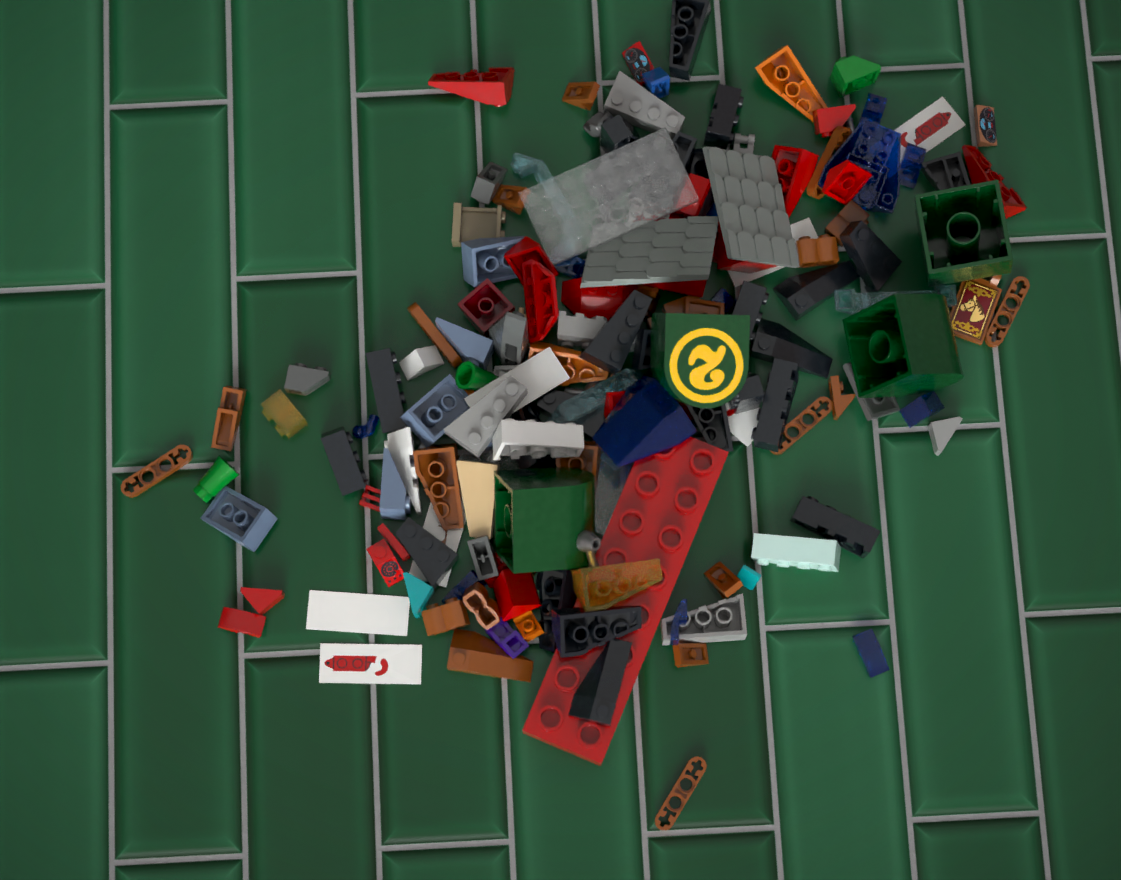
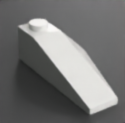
(401, 449)

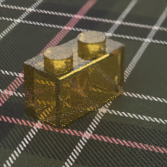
(284, 414)

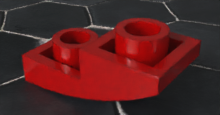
(241, 621)

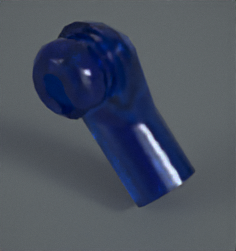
(366, 430)

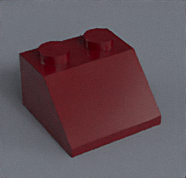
(485, 306)

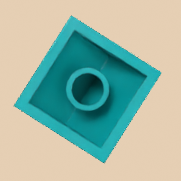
(418, 592)

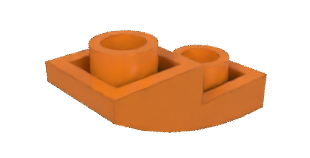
(528, 626)

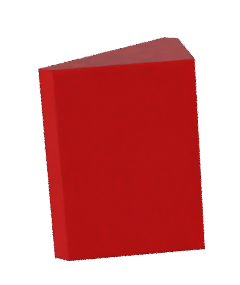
(526, 250)
(515, 593)

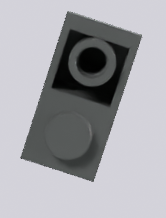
(305, 380)

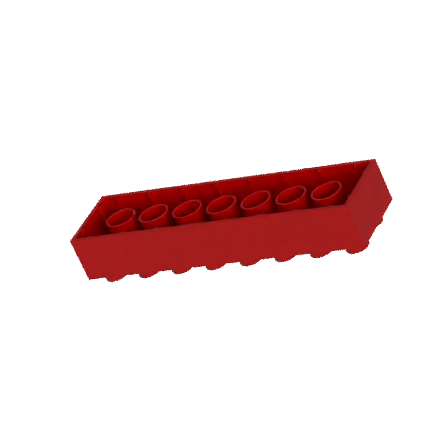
(650, 522)

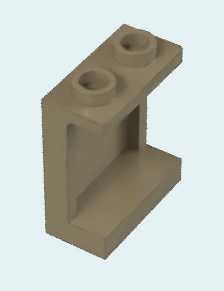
(476, 223)

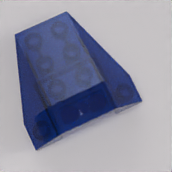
(878, 152)
(643, 423)

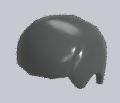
(593, 125)

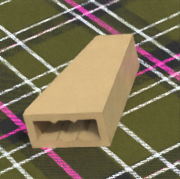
(478, 495)

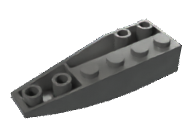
(510, 338)

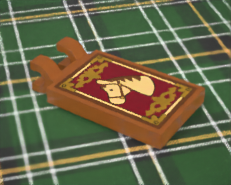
(975, 308)

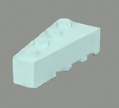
(796, 551)

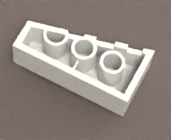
(537, 439)

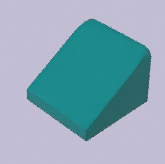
(748, 577)

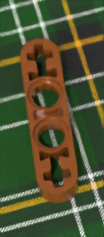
(839, 136)
(1004, 310)
(434, 335)
(803, 428)
(158, 473)
(680, 793)

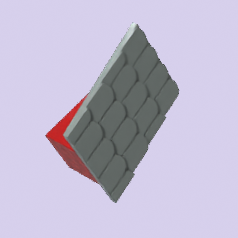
(750, 211)
(659, 254)

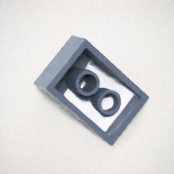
(485, 259)
(466, 343)
(436, 411)
(393, 495)
(239, 518)

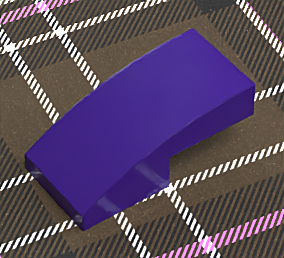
(507, 639)

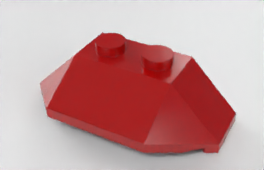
(540, 299)
(594, 300)

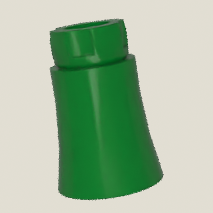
(473, 377)
(215, 479)

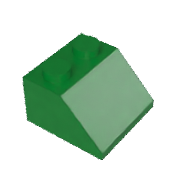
(853, 74)

